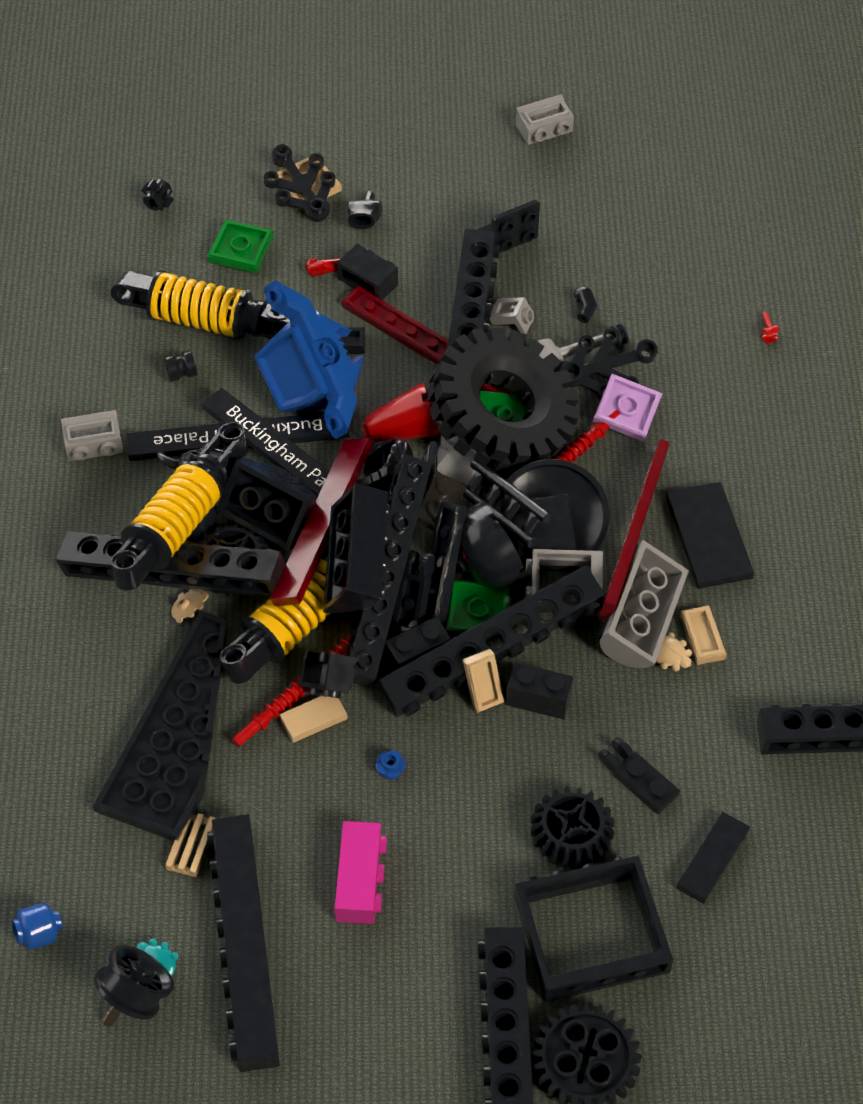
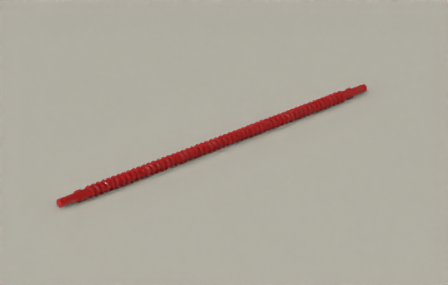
(261, 720)

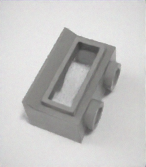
(544, 119)
(92, 435)

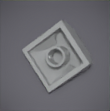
(454, 464)

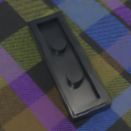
(713, 857)

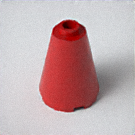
(402, 417)

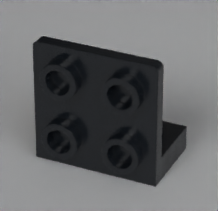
(515, 225)

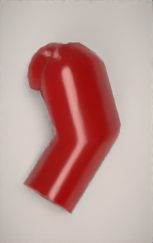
(320, 267)

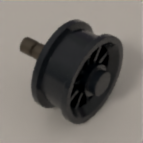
(132, 984)

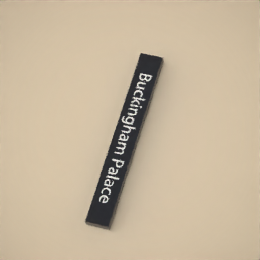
(267, 439)
(181, 440)

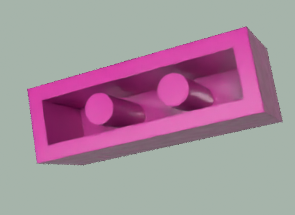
(360, 872)

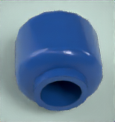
(36, 926)

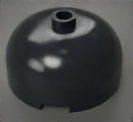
(488, 550)

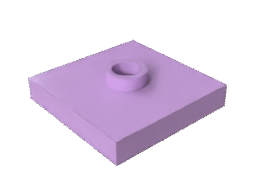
(633, 401)

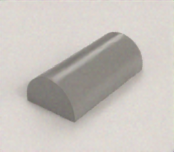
(643, 608)

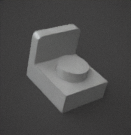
(512, 311)

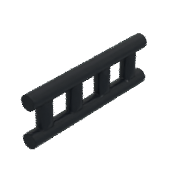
(517, 499)

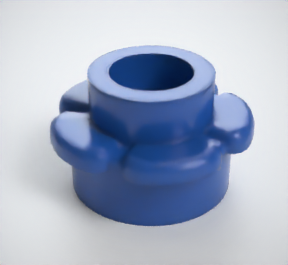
(390, 771)

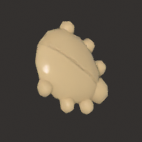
(188, 604)
(673, 653)

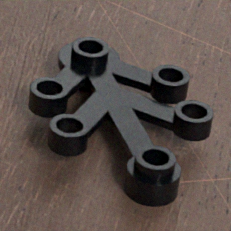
(314, 206)
(601, 364)

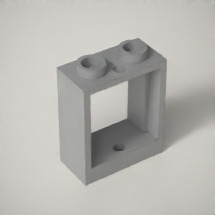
(573, 558)

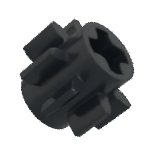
(157, 194)

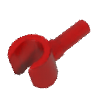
(769, 333)

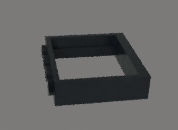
(606, 974)

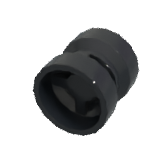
(174, 367)

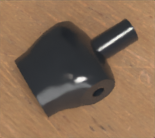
(364, 212)

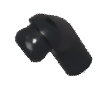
(586, 297)

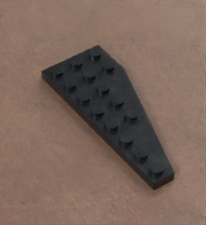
(169, 752)

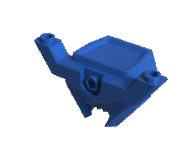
(308, 362)

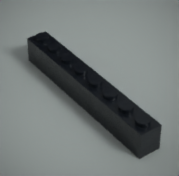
(245, 944)

